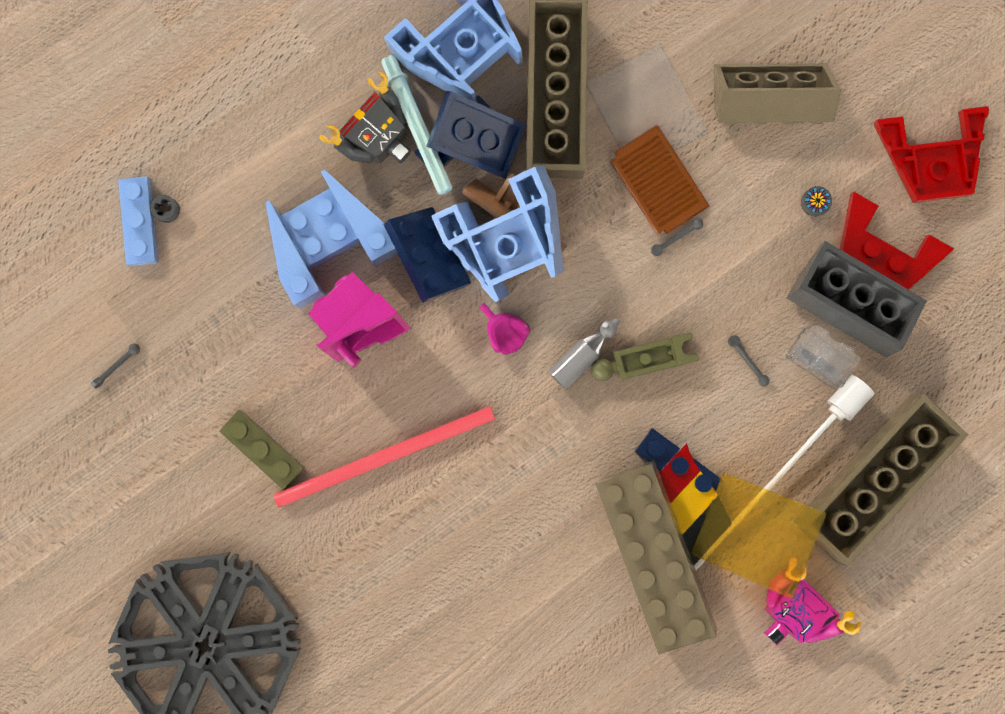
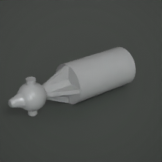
(582, 355)

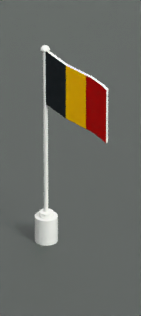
(692, 504)

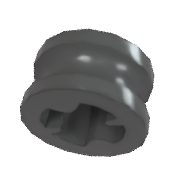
(161, 200)

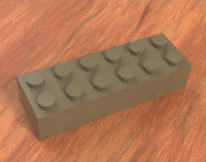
(557, 87)
(884, 476)
(657, 557)

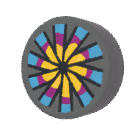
(816, 201)

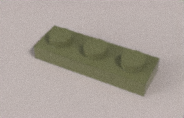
(262, 449)

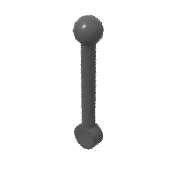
(657, 249)
(734, 341)
(132, 350)

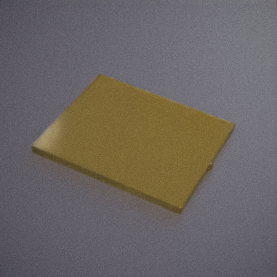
(758, 534)

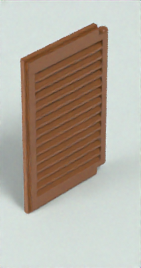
(658, 181)

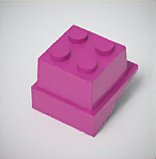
(355, 320)

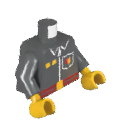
(373, 129)

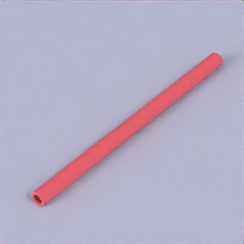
(384, 456)

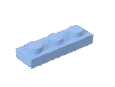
(138, 221)

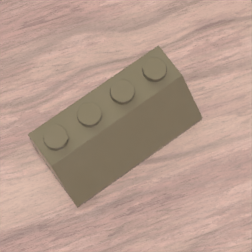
(775, 93)

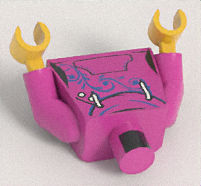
(805, 616)

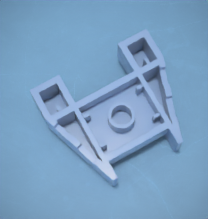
(458, 48)
(321, 232)
(510, 241)

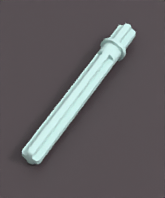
(399, 83)

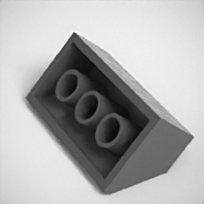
(857, 300)

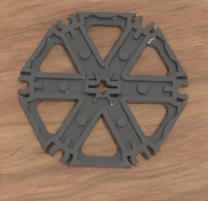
(187, 623)

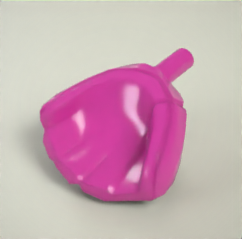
(505, 331)

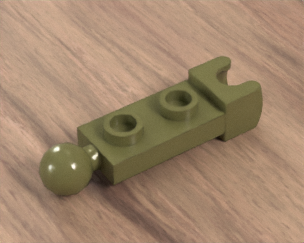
(644, 359)

